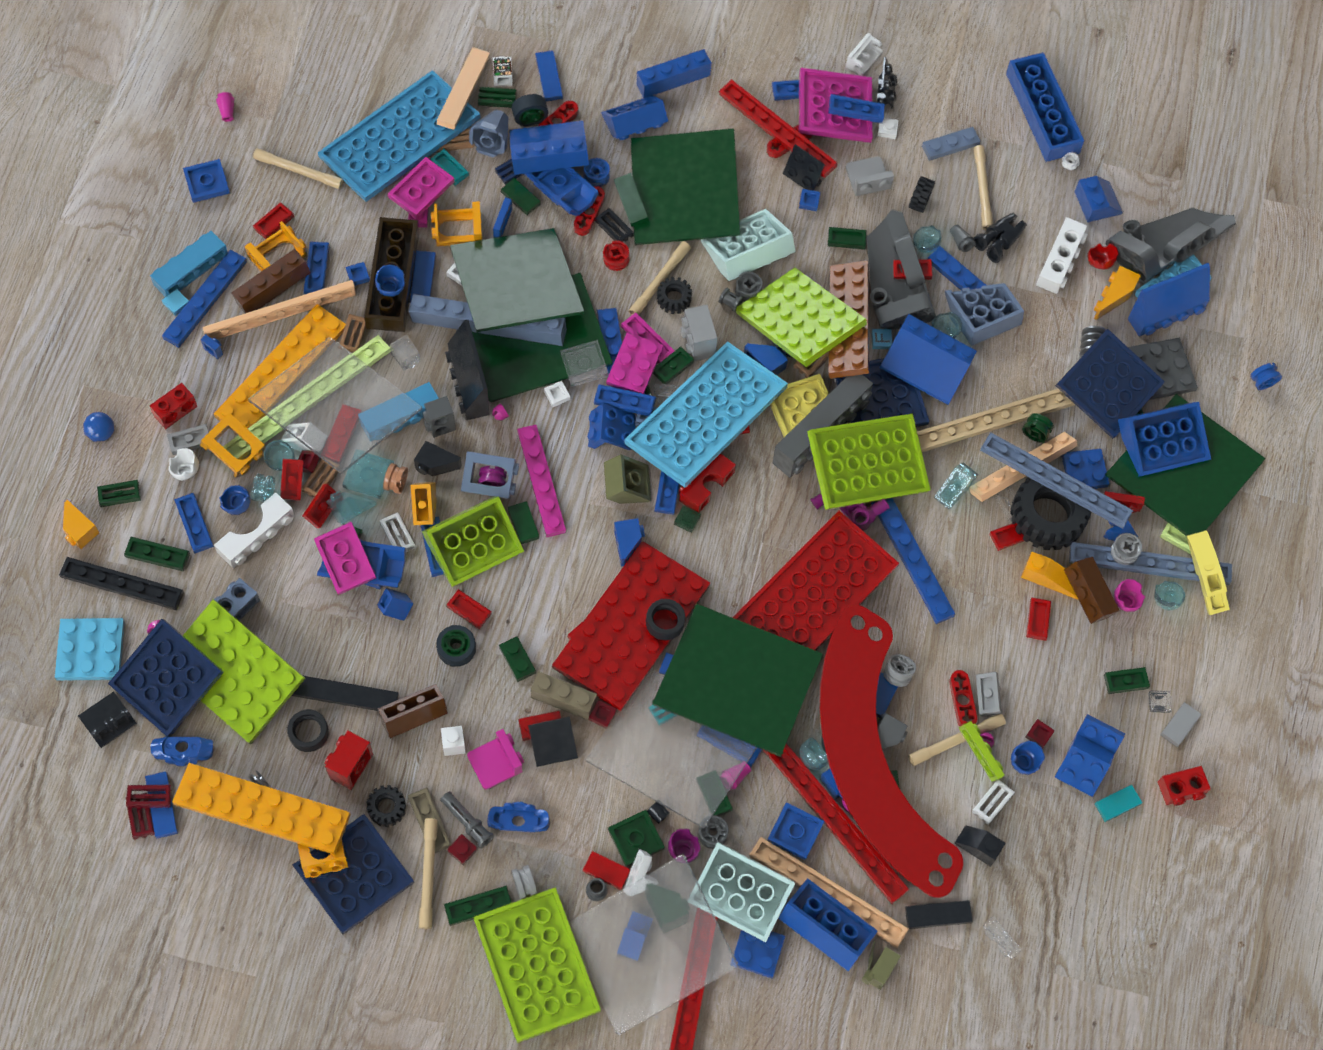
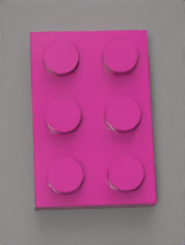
(421, 187)
(634, 364)
(345, 558)

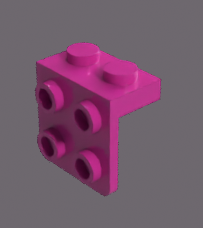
(496, 760)

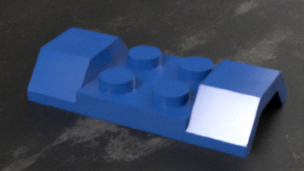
(565, 189)
(386, 561)

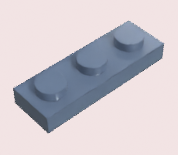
(951, 143)

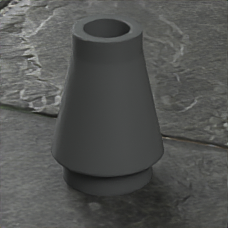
(962, 239)

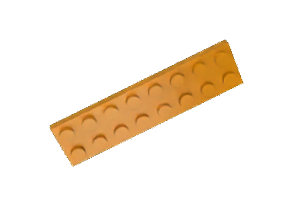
(306, 335)
(261, 808)

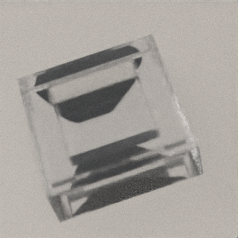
(1160, 701)

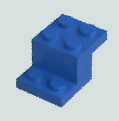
(1090, 755)

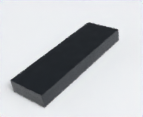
(938, 914)

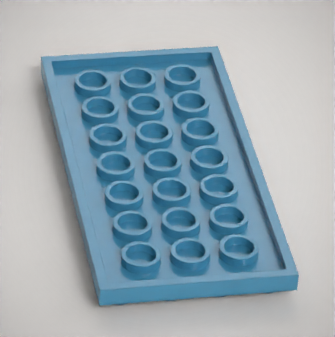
(395, 137)

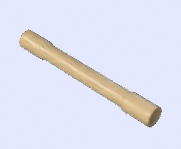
(269, 158)
(980, 160)
(677, 256)
(927, 752)
(426, 909)

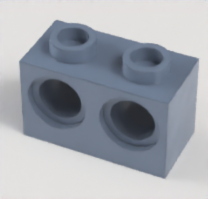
(242, 605)

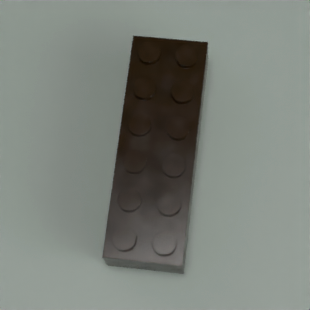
(396, 246)

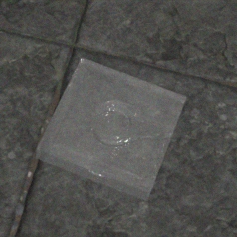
(584, 363)

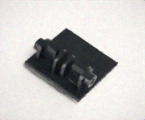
(886, 85)
(803, 168)
(107, 719)

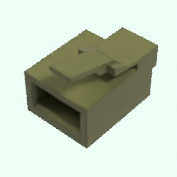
(882, 968)

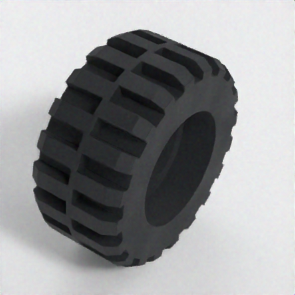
(1039, 530)

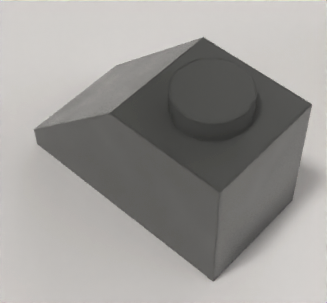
(891, 730)

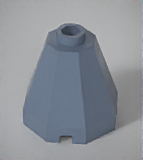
(490, 134)

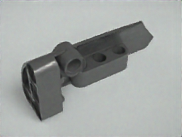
(1158, 244)
(901, 296)

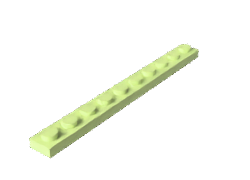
(267, 428)

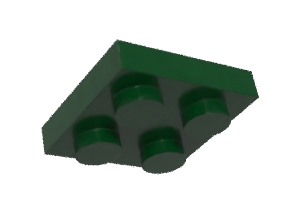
(635, 834)

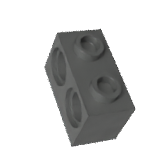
(439, 417)

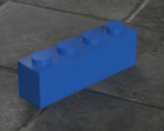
(673, 73)

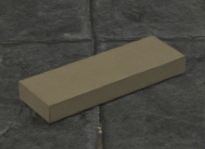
(425, 808)

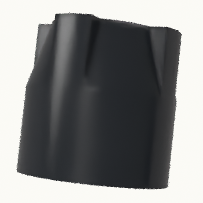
(658, 812)

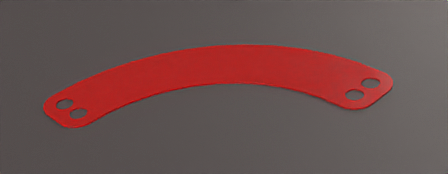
(858, 760)

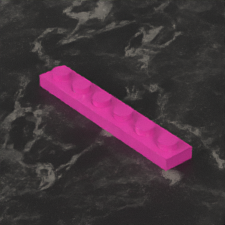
(541, 481)

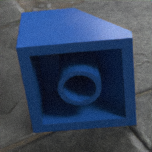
(1097, 199)

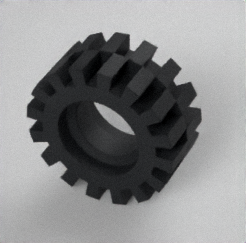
(921, 194)
(674, 285)
(386, 793)

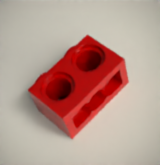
(173, 406)
(1181, 781)

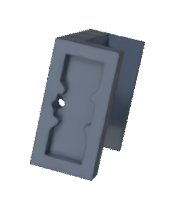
(508, 464)

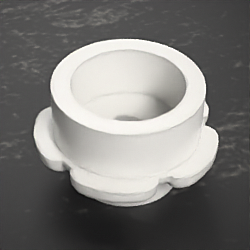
(1070, 157)

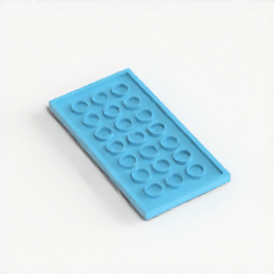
(705, 414)

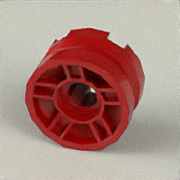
(621, 260)

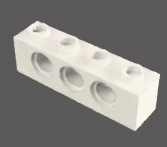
(1070, 231)

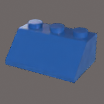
(635, 117)

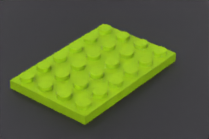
(801, 316)
(868, 461)
(254, 675)
(536, 965)

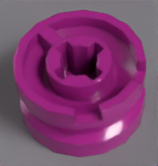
(491, 476)

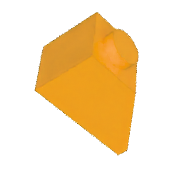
(423, 503)
(77, 526)

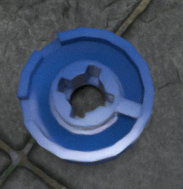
(600, 166)
(1266, 376)

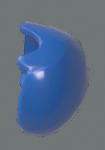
(390, 280)
(98, 426)
(235, 500)
(1027, 757)

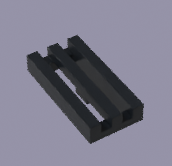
(624, 237)

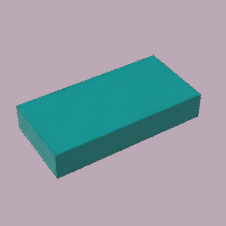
(450, 165)
(1118, 803)

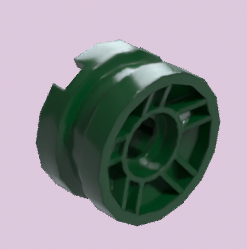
(1038, 427)

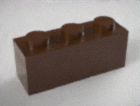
(1091, 590)
(413, 711)

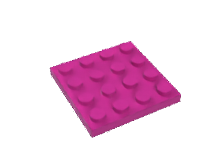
(814, 95)

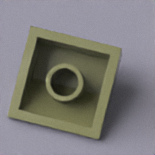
(627, 480)

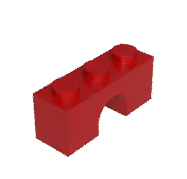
(695, 494)

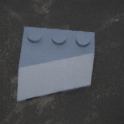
(985, 311)

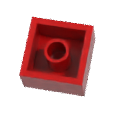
(348, 759)

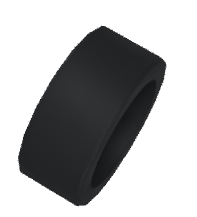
(665, 604)
(306, 715)

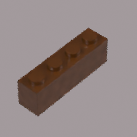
(271, 282)

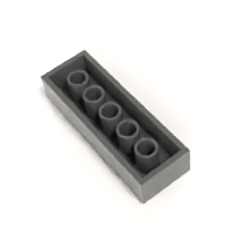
(835, 409)

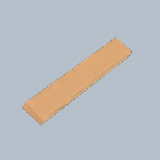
(463, 88)

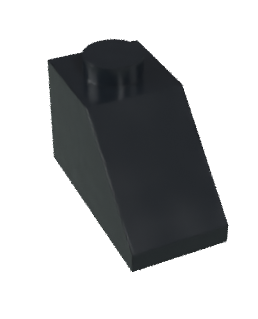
(435, 460)
(980, 844)

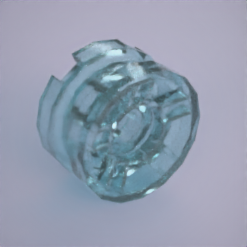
(263, 487)

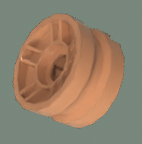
(395, 478)

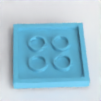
(89, 648)

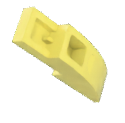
(1209, 572)

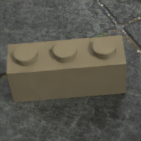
(563, 695)

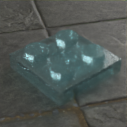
(367, 475)

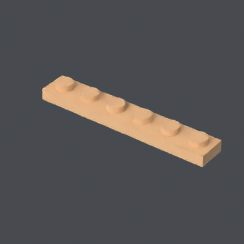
(1007, 476)

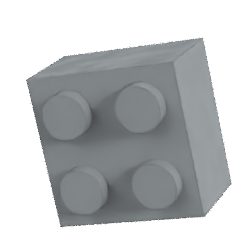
(699, 332)

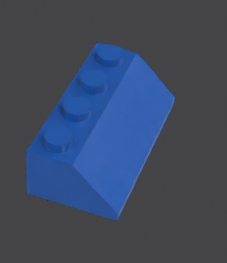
(827, 924)

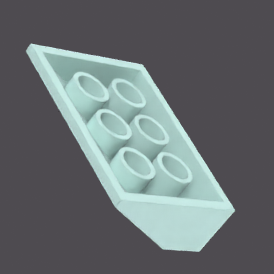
(759, 244)
(744, 891)

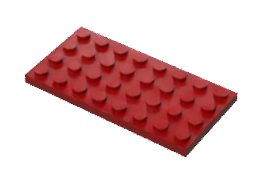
(819, 582)
(612, 645)

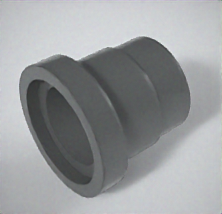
(596, 896)

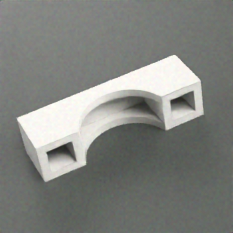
(237, 547)

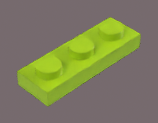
(982, 751)

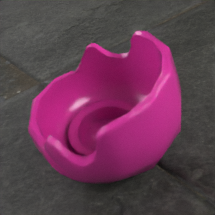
(1129, 595)

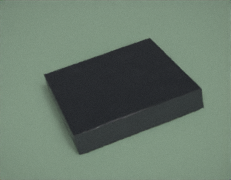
(553, 741)

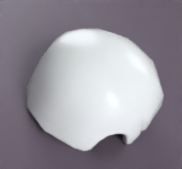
(184, 464)

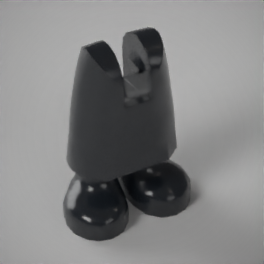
(1002, 235)

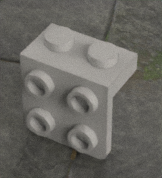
(869, 176)

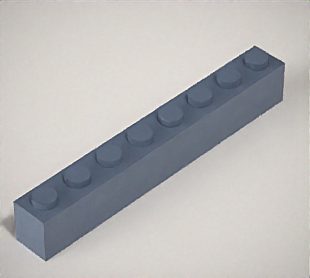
(453, 313)

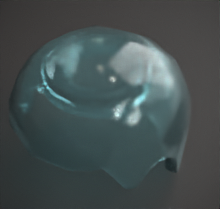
(927, 239)
(948, 323)
(275, 452)
(1169, 595)
(813, 754)

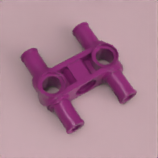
(857, 510)

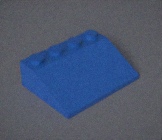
(548, 147)
(1171, 301)
(928, 359)
(1165, 438)

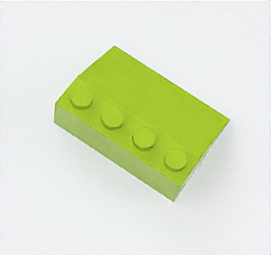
(473, 541)

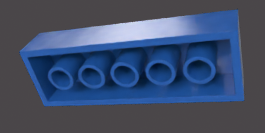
(1044, 106)

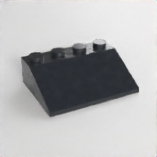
(468, 373)

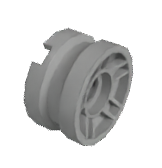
(1126, 556)
(899, 670)
(524, 881)

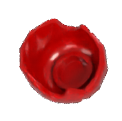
(1103, 256)

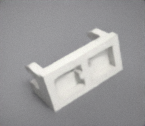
(864, 55)

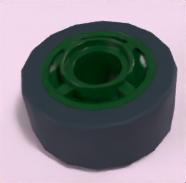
(530, 110)
(459, 656)

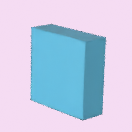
(175, 301)

